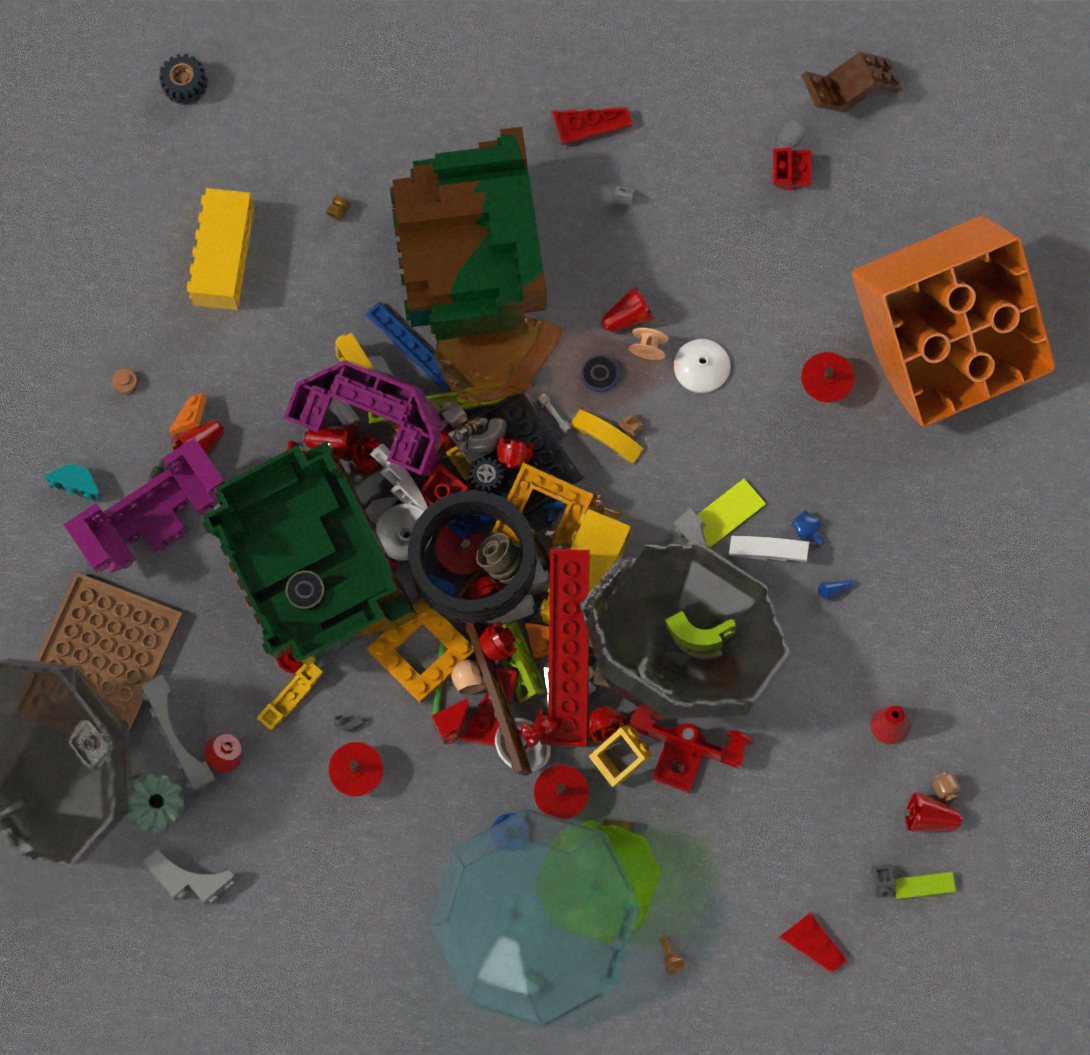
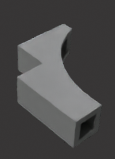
(538, 586)
(179, 881)

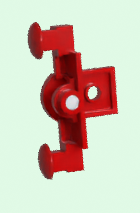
(687, 746)

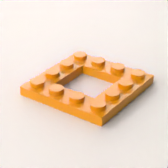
(533, 478)
(422, 685)

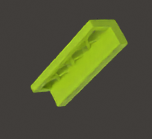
(524, 662)

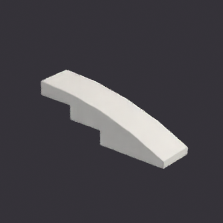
(404, 486)
(768, 548)

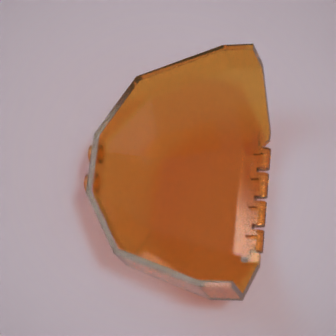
(498, 363)

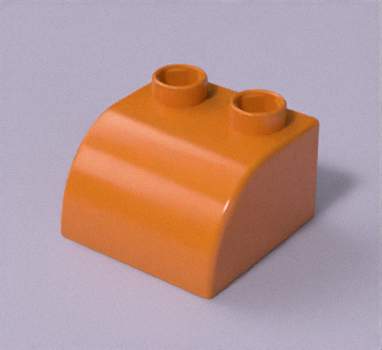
(954, 319)

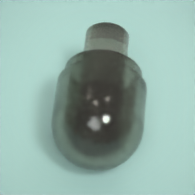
(157, 470)

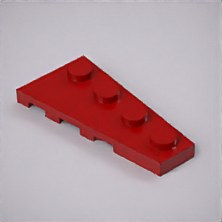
(581, 125)
(484, 724)

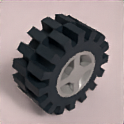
(487, 468)

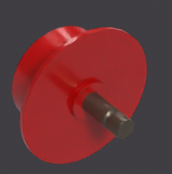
(827, 377)
(456, 553)
(355, 769)
(561, 792)

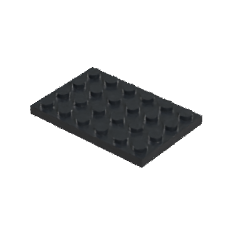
(549, 456)

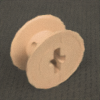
(648, 343)

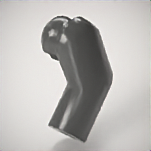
(347, 725)

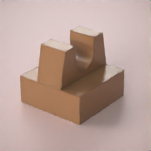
(631, 426)

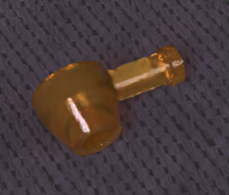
(597, 505)
(672, 962)

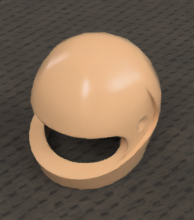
(467, 674)

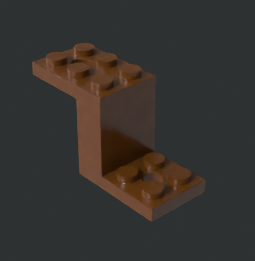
(852, 82)

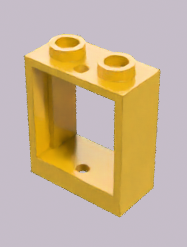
(349, 349)
(606, 766)

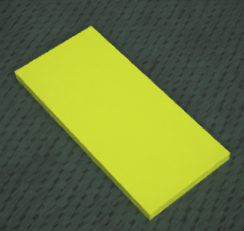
(729, 511)

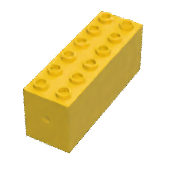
(221, 249)
(606, 543)

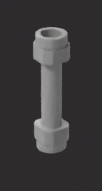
(544, 402)

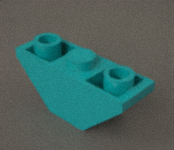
(74, 480)

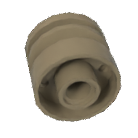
(500, 557)

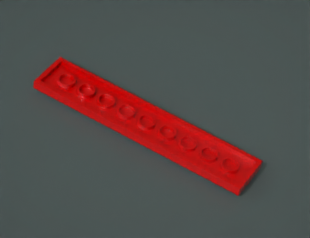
(568, 646)

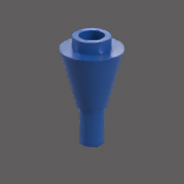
(830, 589)

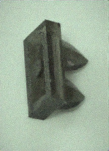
(543, 540)

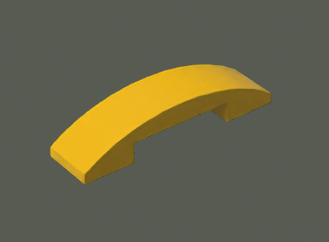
(608, 435)
(290, 696)

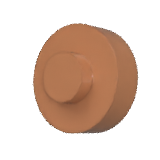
(124, 381)

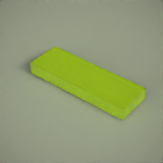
(925, 885)

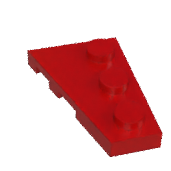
(813, 941)

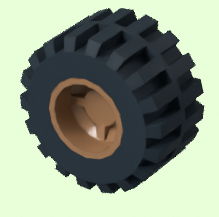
(183, 79)

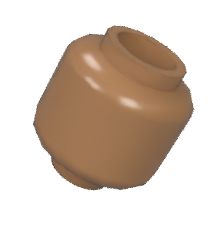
(946, 787)

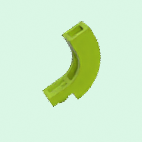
(696, 638)

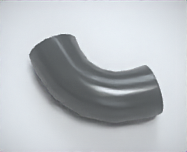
(489, 440)

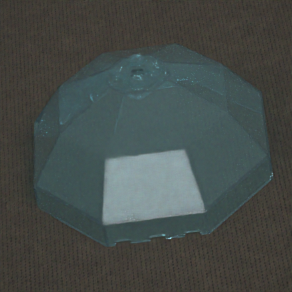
(569, 901)

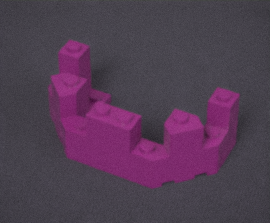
(380, 394)
(148, 511)

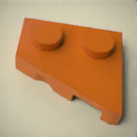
(189, 415)
(538, 639)

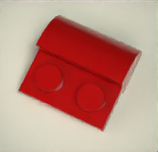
(792, 168)

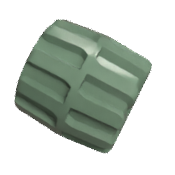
(168, 799)

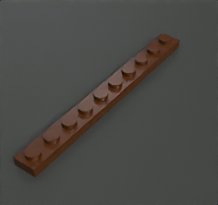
(500, 702)

